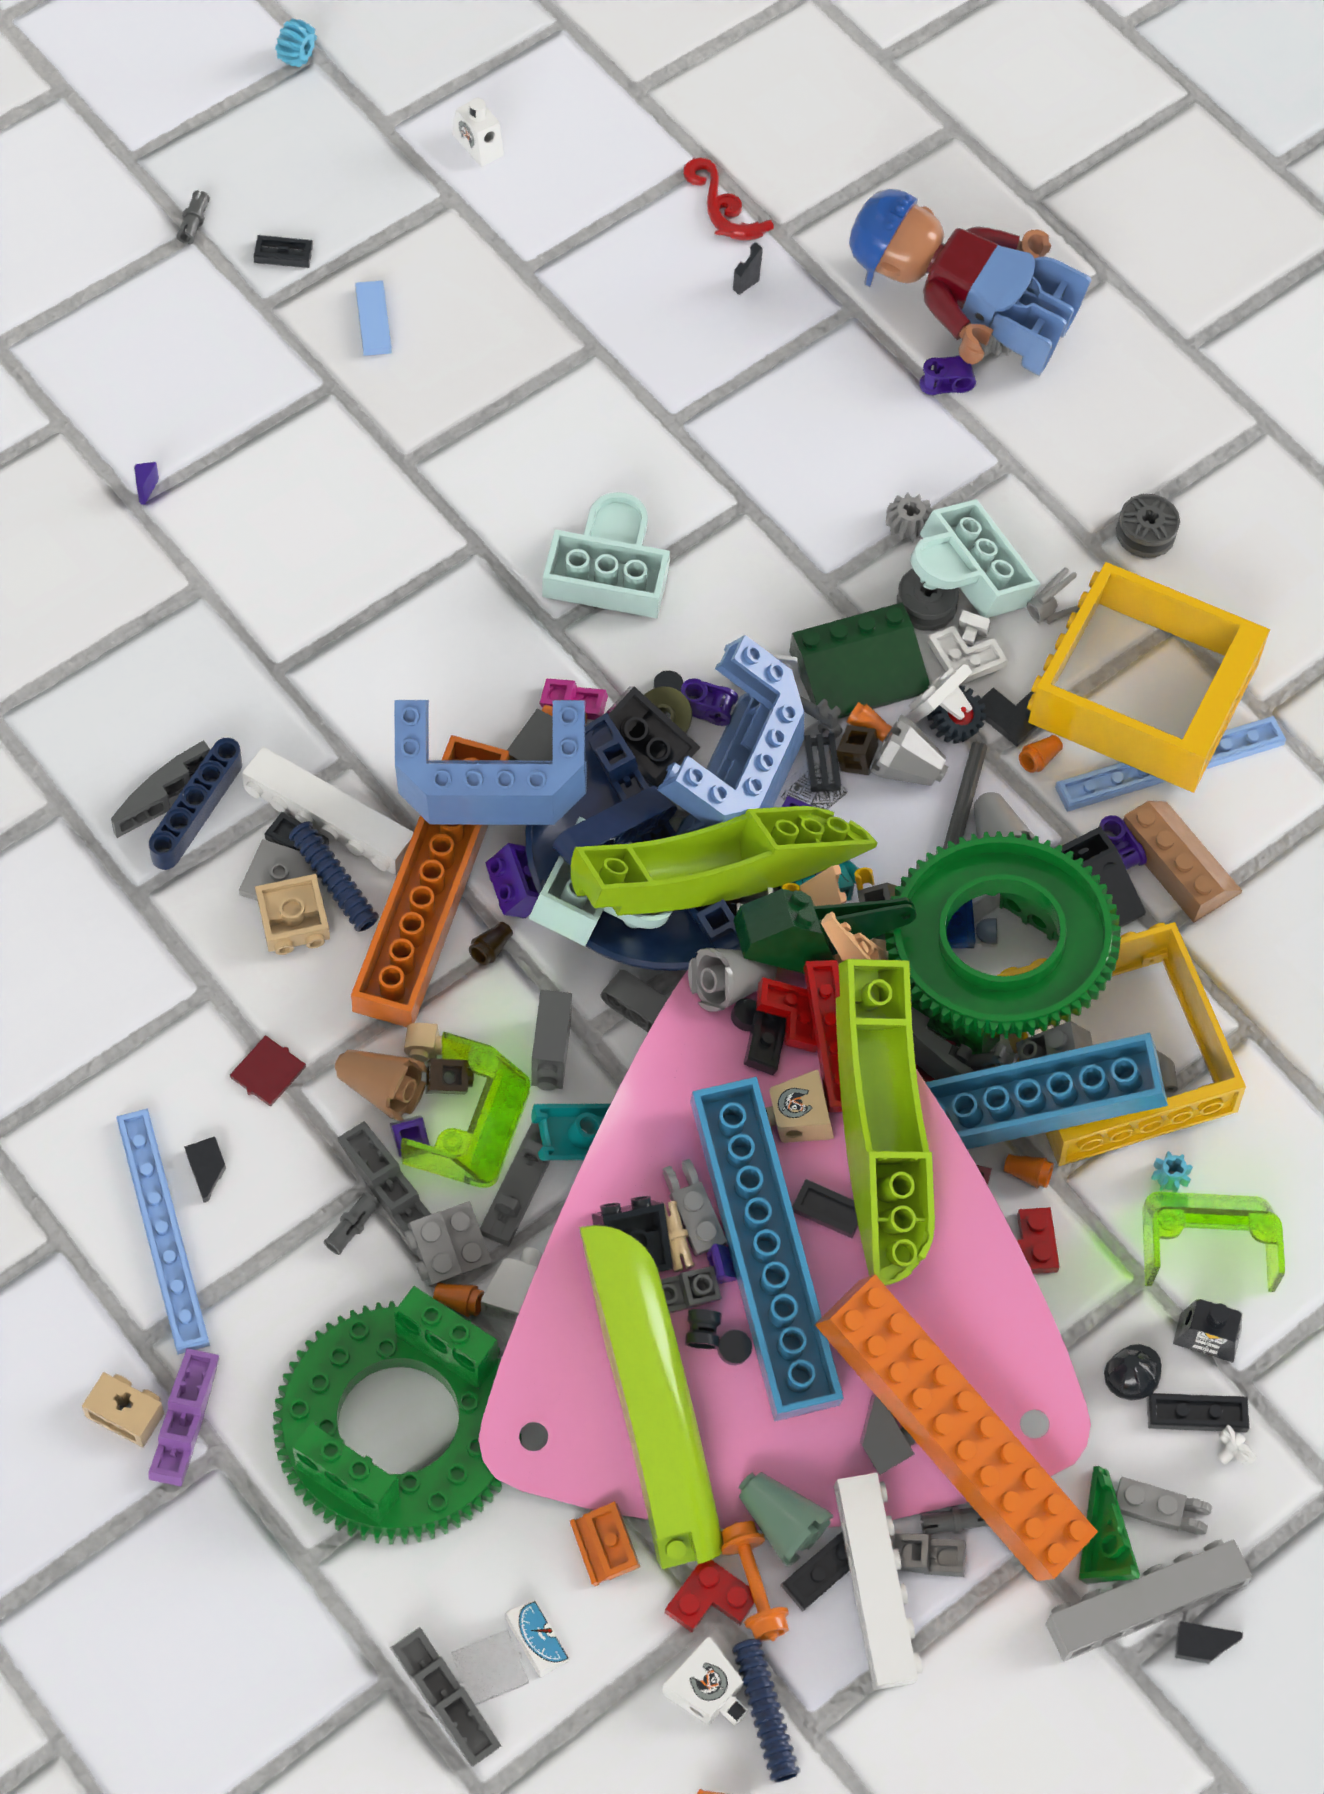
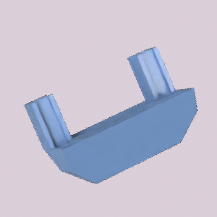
(753, 749)
(490, 789)

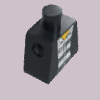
(1209, 1329)

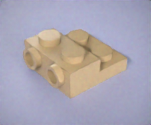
(292, 914)

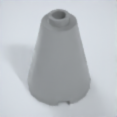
(995, 815)
(725, 977)

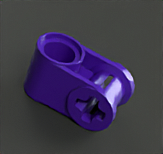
(949, 373)
(710, 701)
(1127, 846)

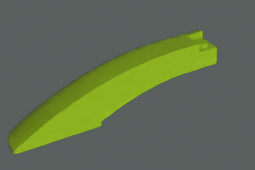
(717, 861)
(884, 1117)
(653, 1397)

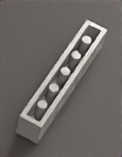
(1149, 1599)

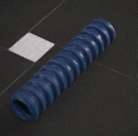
(333, 876)
(765, 1710)

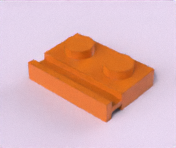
(605, 1543)

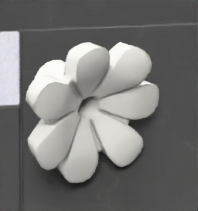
(1234, 1447)

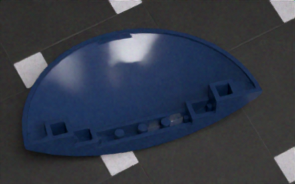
(611, 779)

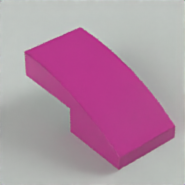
(567, 690)

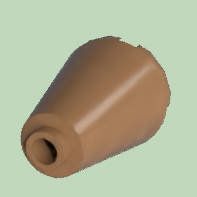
(383, 1080)

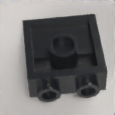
(644, 1222)

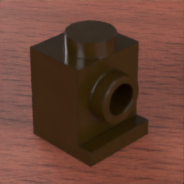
(857, 749)
(438, 1067)

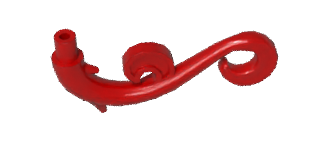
(729, 201)

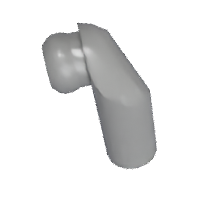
(1168, 1072)

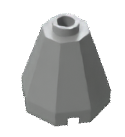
(909, 755)

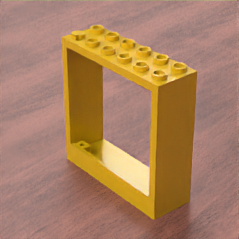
(1123, 737)
(1206, 1103)

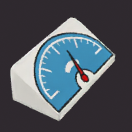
(536, 1637)

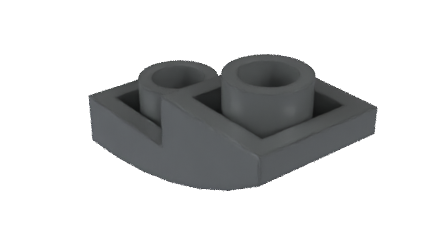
(691, 1289)

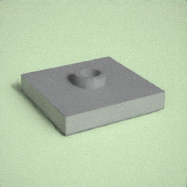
(271, 865)

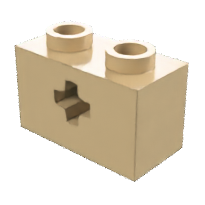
(131, 1423)

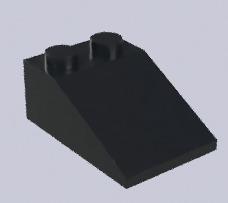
(650, 735)

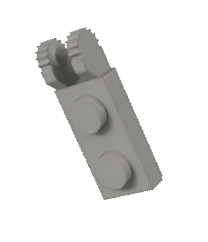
(694, 1209)
(1160, 1506)

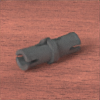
(193, 217)
(351, 1223)
(951, 1520)

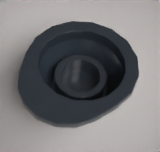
(1133, 1372)

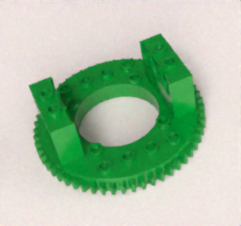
(1040, 889)
(351, 1487)

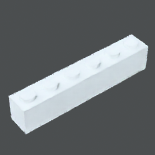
(328, 808)
(876, 1581)

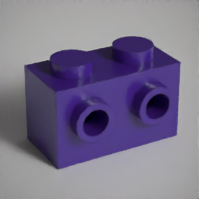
(512, 881)

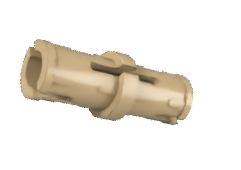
(677, 1238)

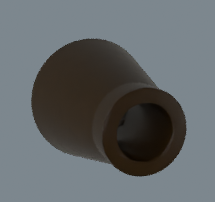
(488, 945)

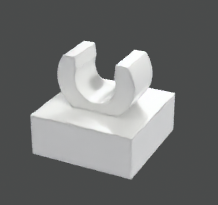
(973, 626)

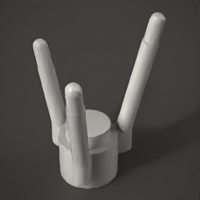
(1044, 604)

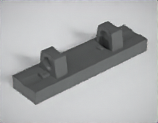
(516, 1190)

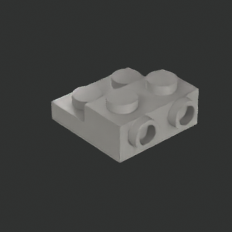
(447, 1243)

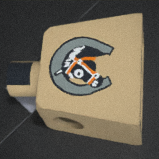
(800, 1109)

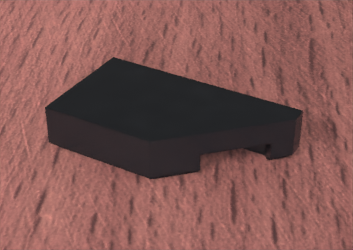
(1203, 1642)

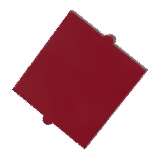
(268, 1070)

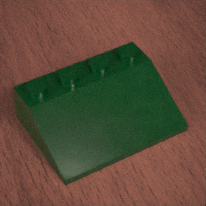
(861, 660)

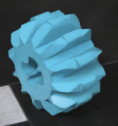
(295, 42)

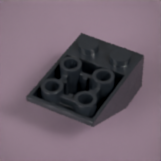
(1105, 860)

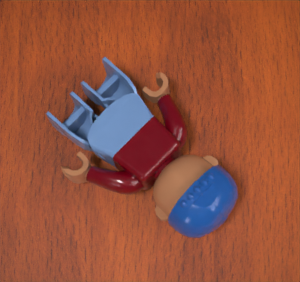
(976, 281)

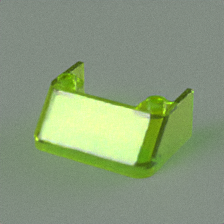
(480, 1152)
(1170, 1212)

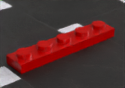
(822, 990)

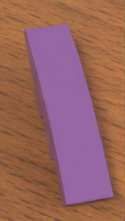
(183, 1417)

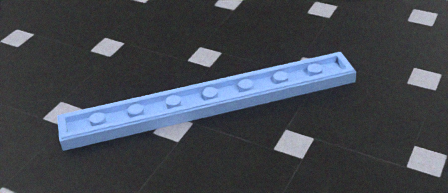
(1123, 779)
(163, 1231)

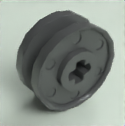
(1148, 525)
(926, 607)

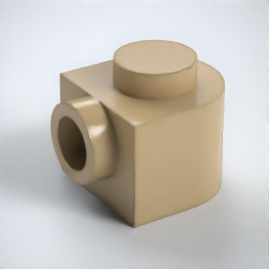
(423, 1041)

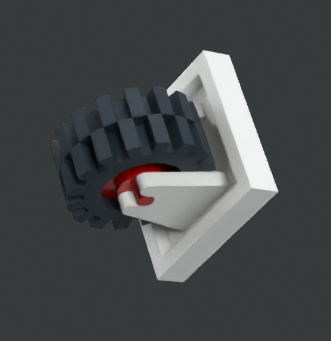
(950, 706)

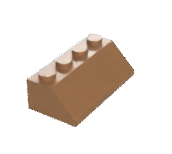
(1180, 860)

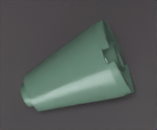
(783, 1516)

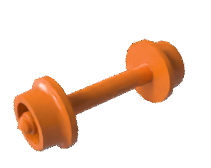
(740, 1540)

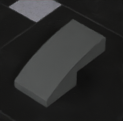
(931, 1556)

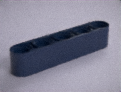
(195, 815)
(618, 823)

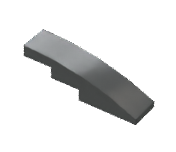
(153, 795)
(932, 1051)
(383, 1176)
(445, 1697)

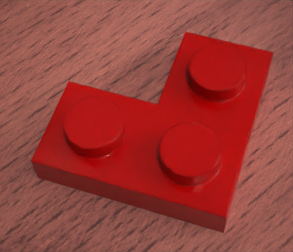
(793, 1004)
(1038, 1239)
(709, 1587)

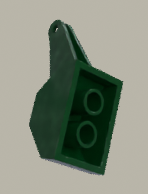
(788, 931)

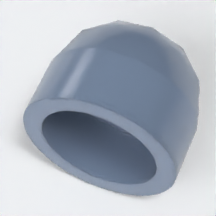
(987, 930)

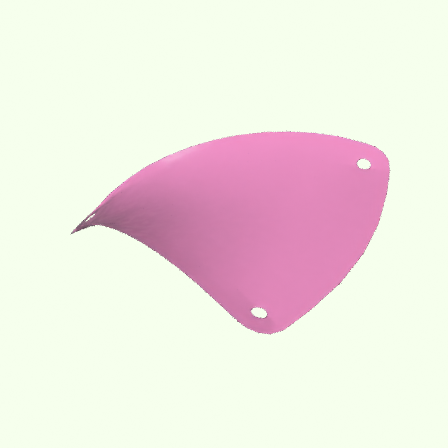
(966, 1295)

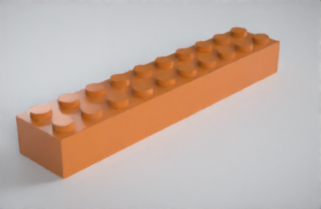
(420, 909)
(956, 1428)

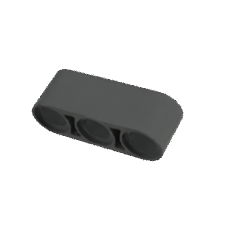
(633, 999)

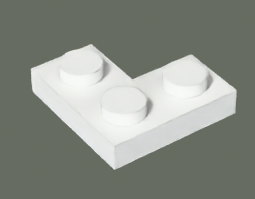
(953, 652)

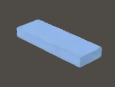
(373, 318)

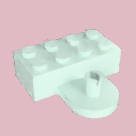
(970, 552)
(609, 561)
(575, 916)

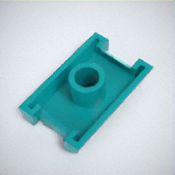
(562, 1129)

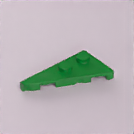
(1109, 1553)

